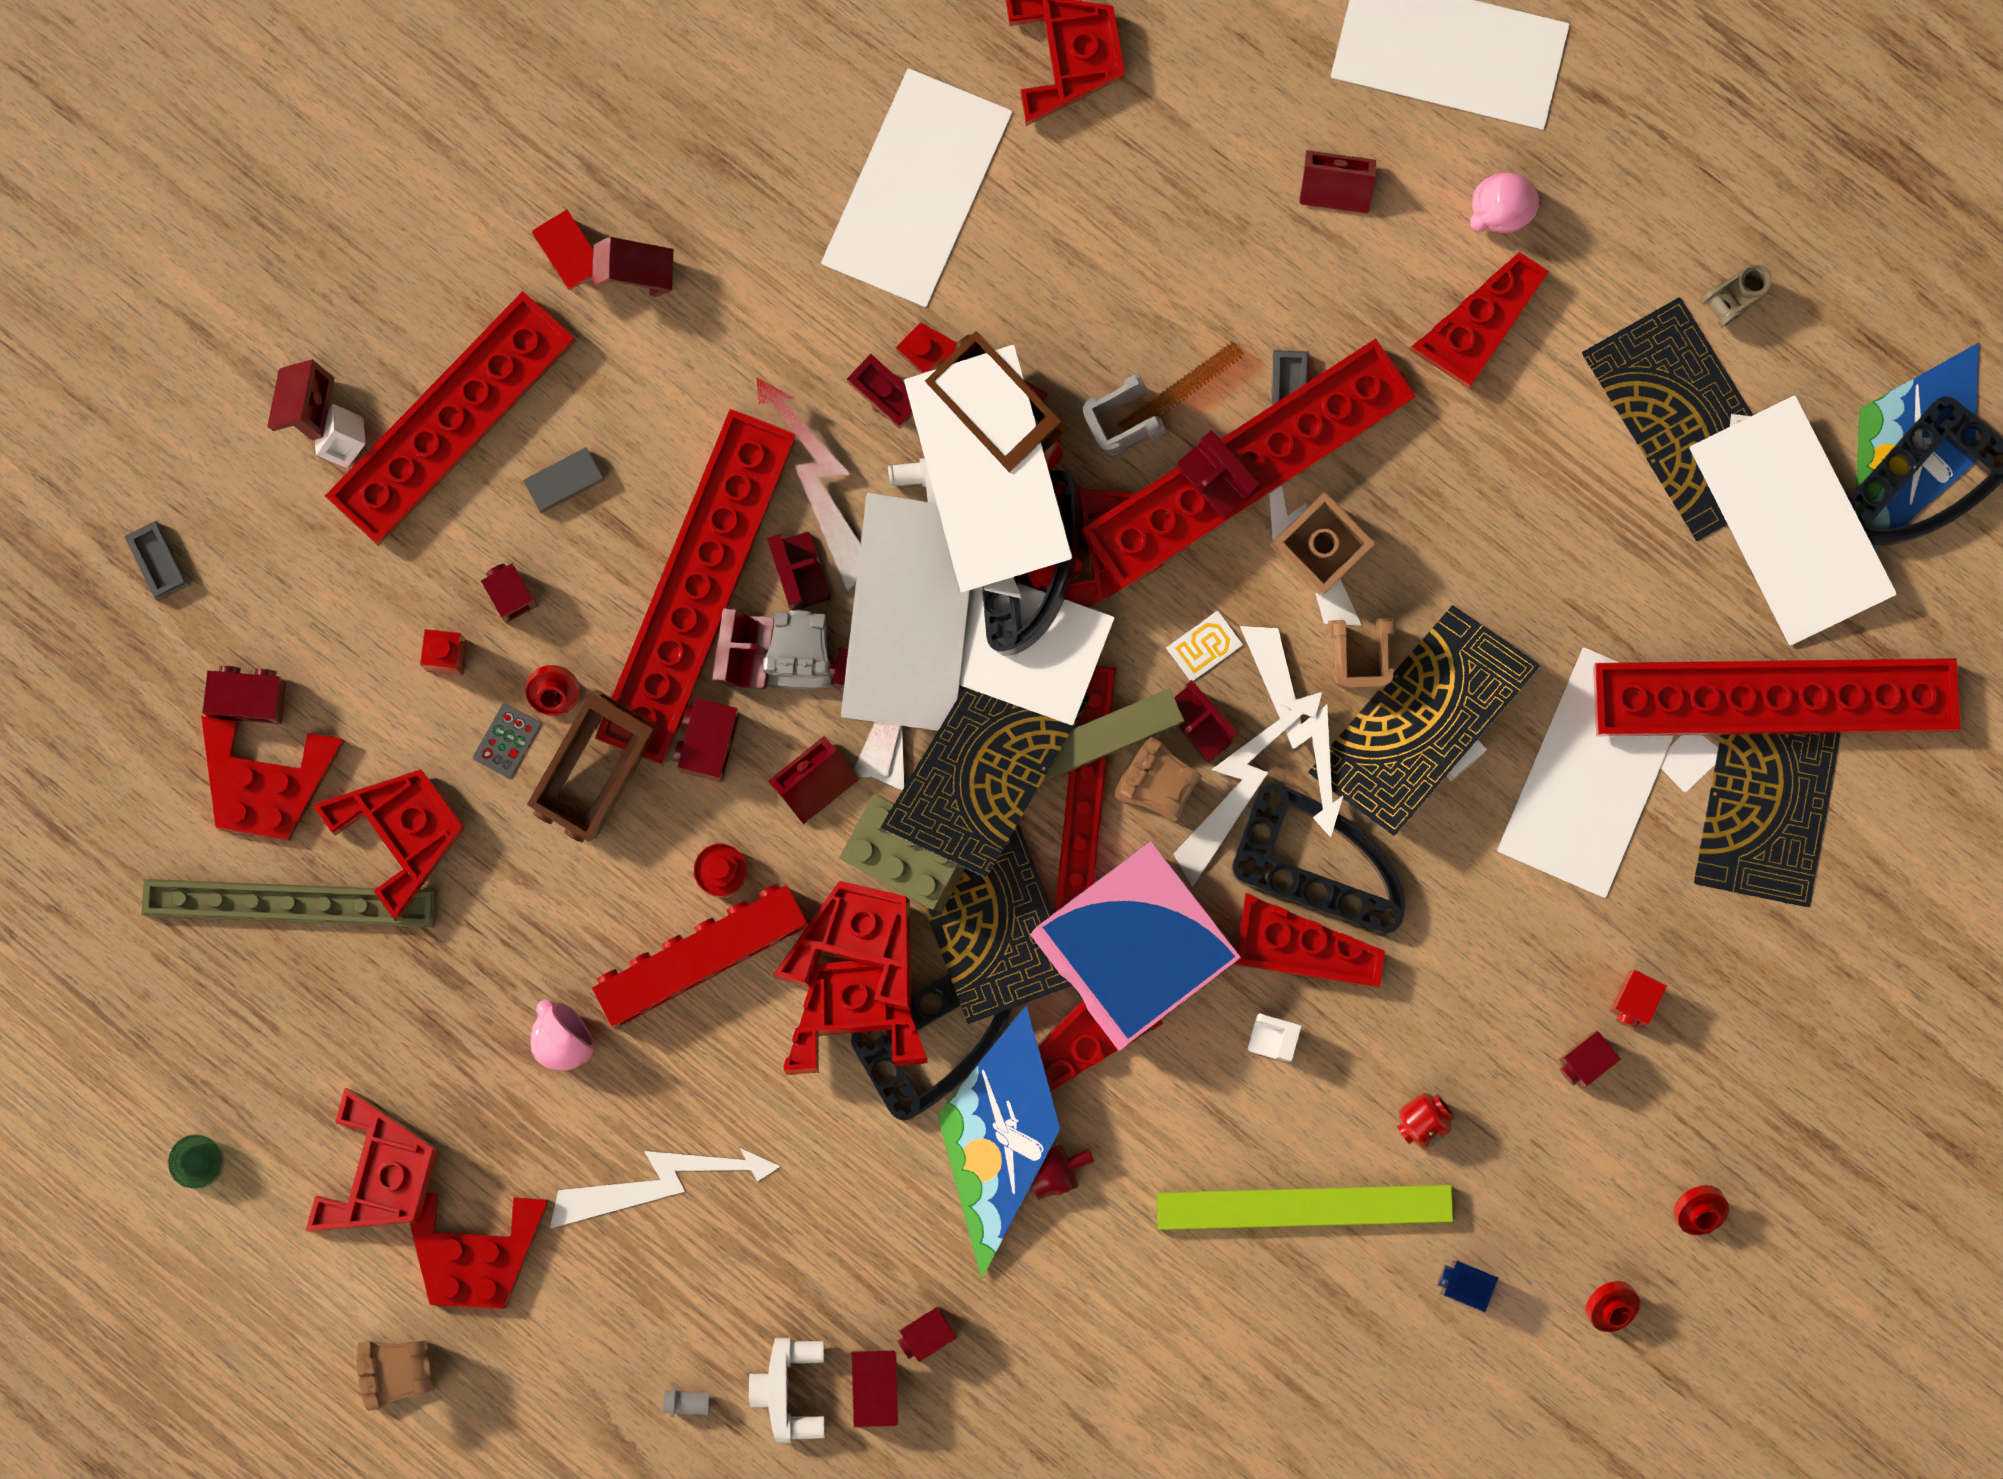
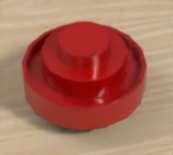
(552, 690)
(720, 870)
(1701, 1210)
(1612, 1306)

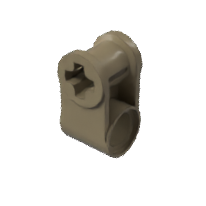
(1732, 296)

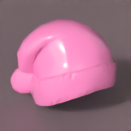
(1504, 203)
(560, 1037)

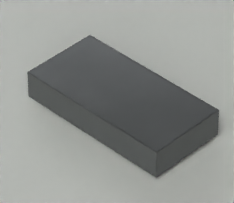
(1288, 372)
(563, 480)
(157, 560)

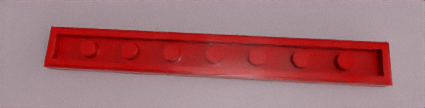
(1084, 801)

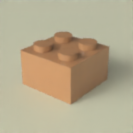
(1322, 544)

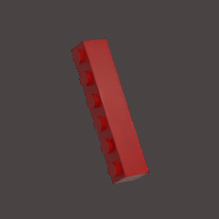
(699, 956)

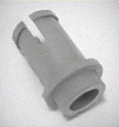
(685, 1402)

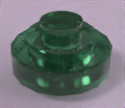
(196, 1161)

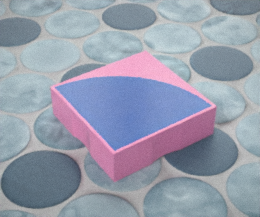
(1135, 945)

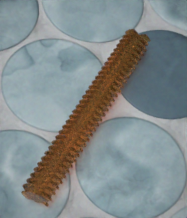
(1184, 386)

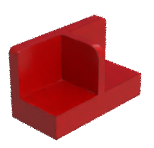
(566, 249)

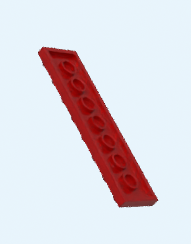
(450, 418)

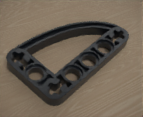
(1915, 457)
(1045, 615)
(1302, 879)
(883, 1053)

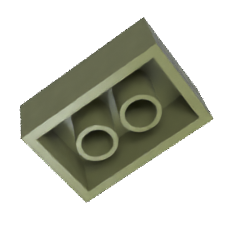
(899, 862)

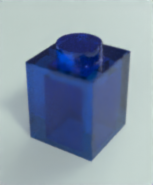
(1467, 1285)

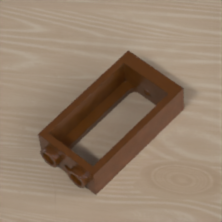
(1046, 432)
(546, 796)

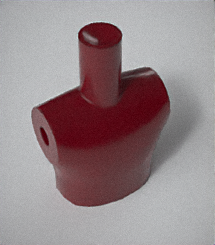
(1058, 1172)

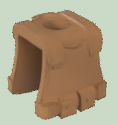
(1384, 629)
(1157, 780)
(392, 1371)

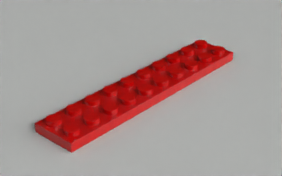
(1270, 446)
(699, 579)
(1776, 697)

